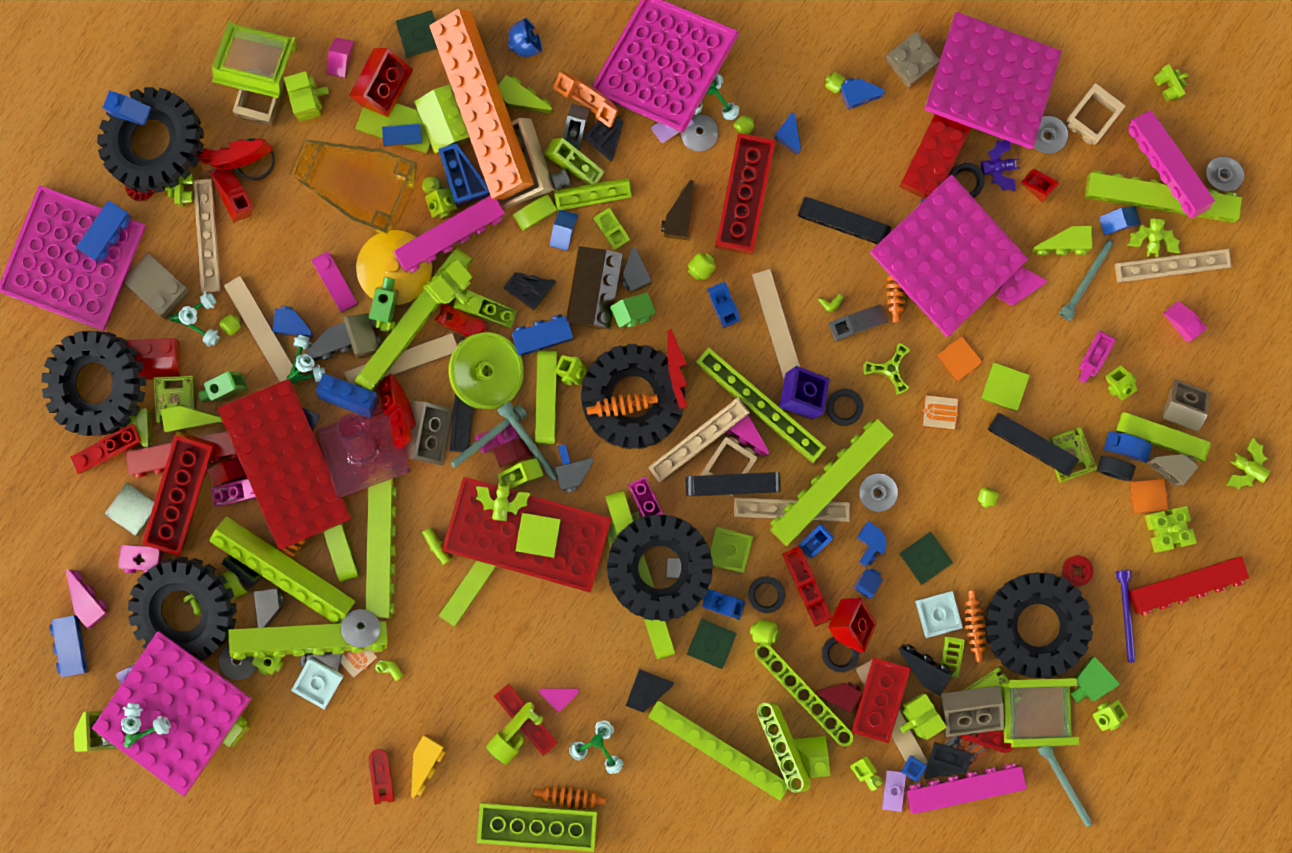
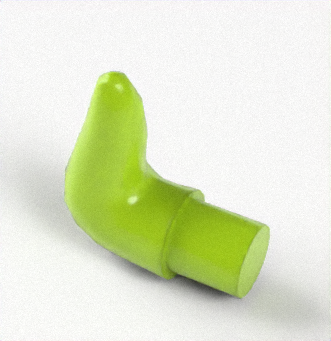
(834, 305)

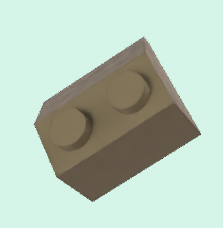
(362, 334)
(1186, 405)
(1174, 468)

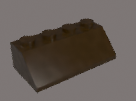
(594, 287)

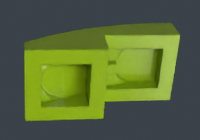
(535, 212)
(611, 228)

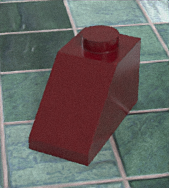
(511, 452)
(842, 695)

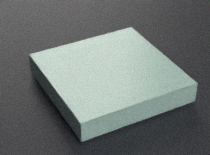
(939, 614)
(317, 683)

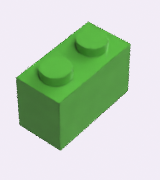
(633, 310)

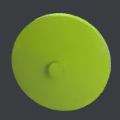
(486, 370)

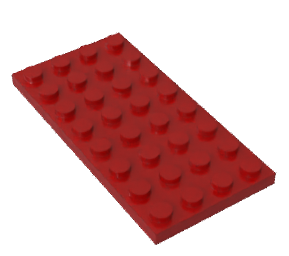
(283, 464)
(494, 542)

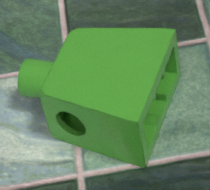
(381, 309)
(223, 387)
(1093, 681)

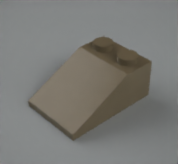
(156, 286)

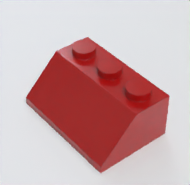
(381, 81)
(158, 357)

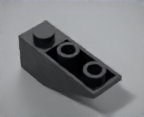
(929, 673)

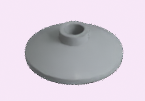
(1058, 133)
(702, 141)
(1229, 169)
(888, 492)
(360, 637)
(235, 671)

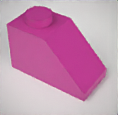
(1185, 321)

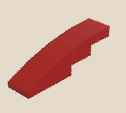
(675, 363)
(807, 586)

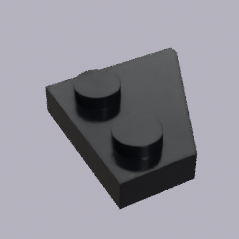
(605, 138)
(529, 289)
(647, 690)
(947, 761)

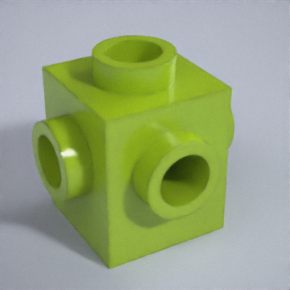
(441, 203)
(571, 370)
(1121, 383)
(267, 667)
(1110, 715)

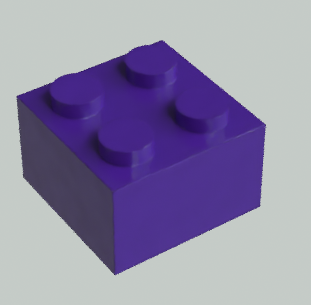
(804, 392)

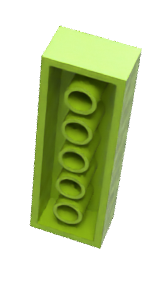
(537, 826)

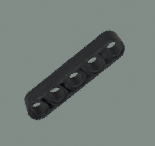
(843, 220)
(1033, 444)
(733, 484)

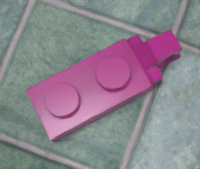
(1095, 355)

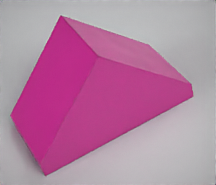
(339, 57)
(558, 697)

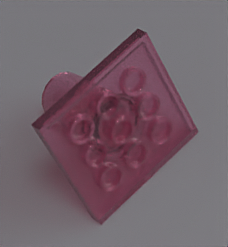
(361, 452)

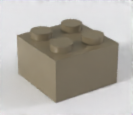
(912, 60)

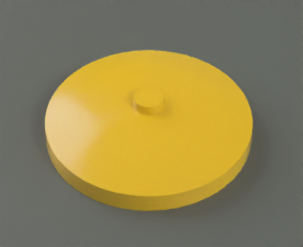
(378, 261)

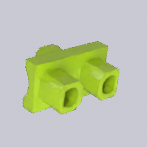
(1174, 81)
(180, 196)

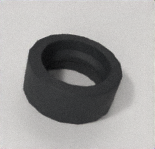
(976, 171)
(849, 393)
(1116, 468)
(766, 609)
(838, 668)

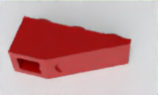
(232, 194)

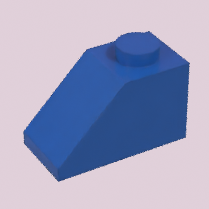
(859, 92)
(126, 108)
(290, 323)
(868, 583)

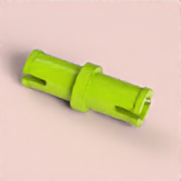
(436, 546)

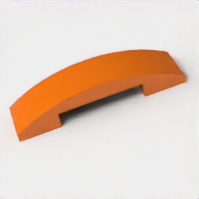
(587, 96)

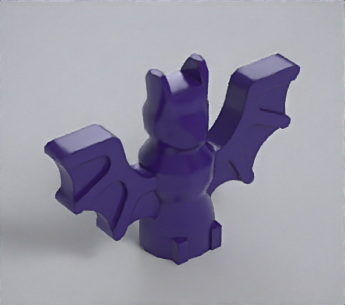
(996, 166)

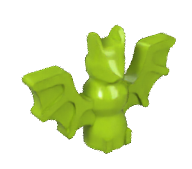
(1155, 234)
(1252, 468)
(501, 504)

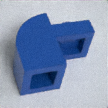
(723, 304)
(1129, 446)
(875, 540)
(723, 604)

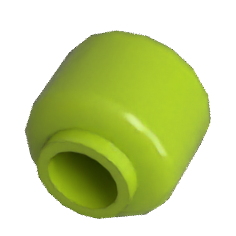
(701, 266)
(765, 632)

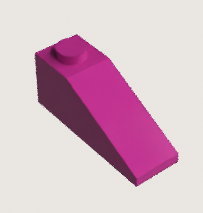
(334, 281)

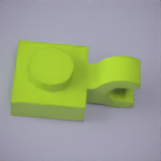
(865, 771)

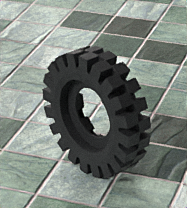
(169, 166)
(600, 383)
(62, 389)
(201, 583)
(650, 601)
(1072, 615)

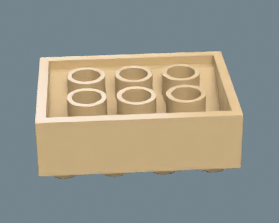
(535, 161)

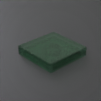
(416, 34)
(130, 509)
(925, 558)
(711, 643)

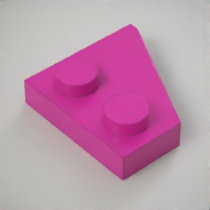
(1019, 286)

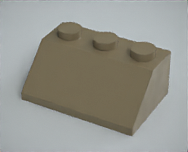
(430, 433)
(972, 711)

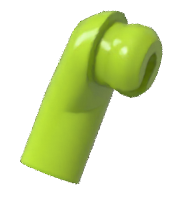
(389, 667)

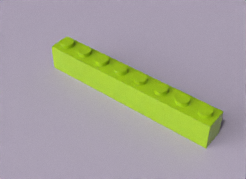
(1155, 196)
(760, 405)
(831, 482)
(381, 549)
(282, 570)
(296, 641)
(718, 750)

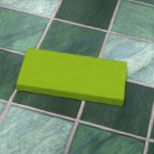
(372, 124)

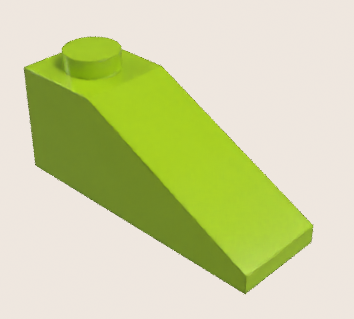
(573, 161)
(182, 417)

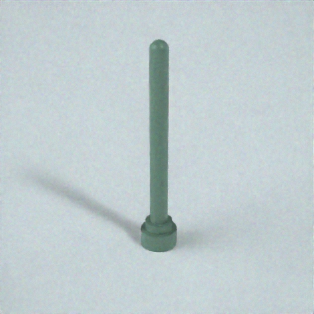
(1068, 310)
(507, 411)
(520, 414)
(1047, 752)

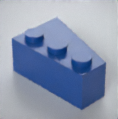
(462, 177)

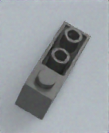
(857, 323)
(330, 342)

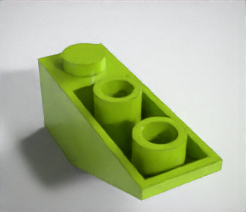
(522, 98)
(1074, 239)
(486, 309)

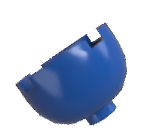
(523, 39)

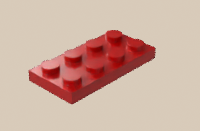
(880, 700)

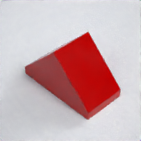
(1039, 184)
(226, 472)

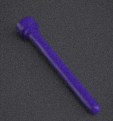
(1124, 577)

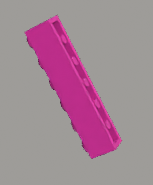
(1170, 164)
(448, 234)
(965, 789)

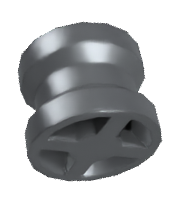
(560, 179)

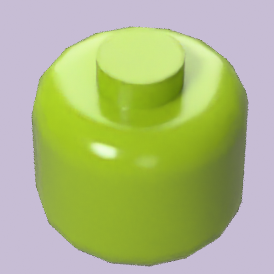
(834, 82)
(744, 125)
(431, 184)
(230, 324)
(988, 497)

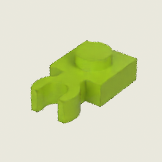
(386, 326)

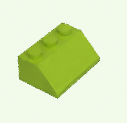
(442, 118)

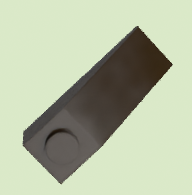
(678, 217)

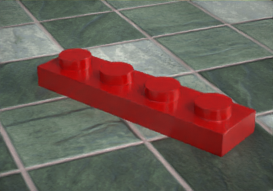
(536, 733)

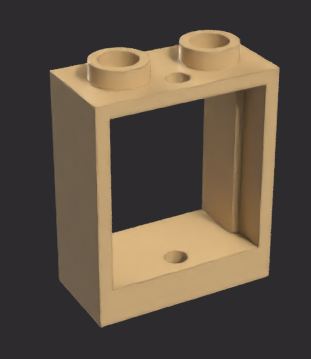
(1106, 100)
(267, 119)
(732, 442)

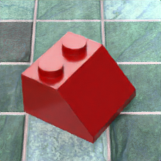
(852, 624)

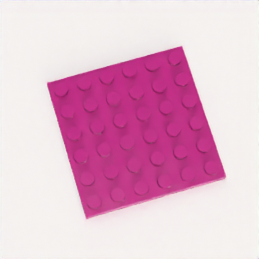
(665, 62)
(993, 80)
(948, 255)
(55, 274)
(193, 699)

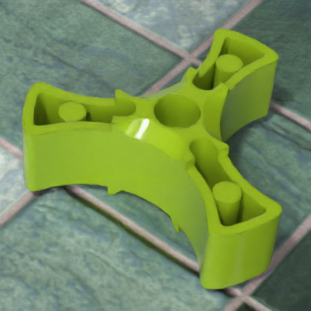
(890, 369)

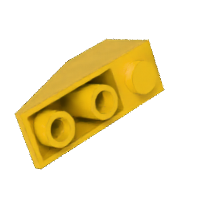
(424, 759)

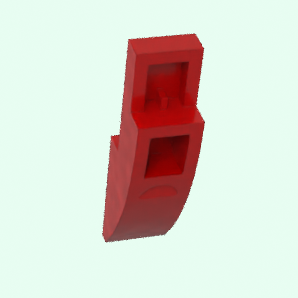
(237, 155)
(398, 408)
(106, 449)

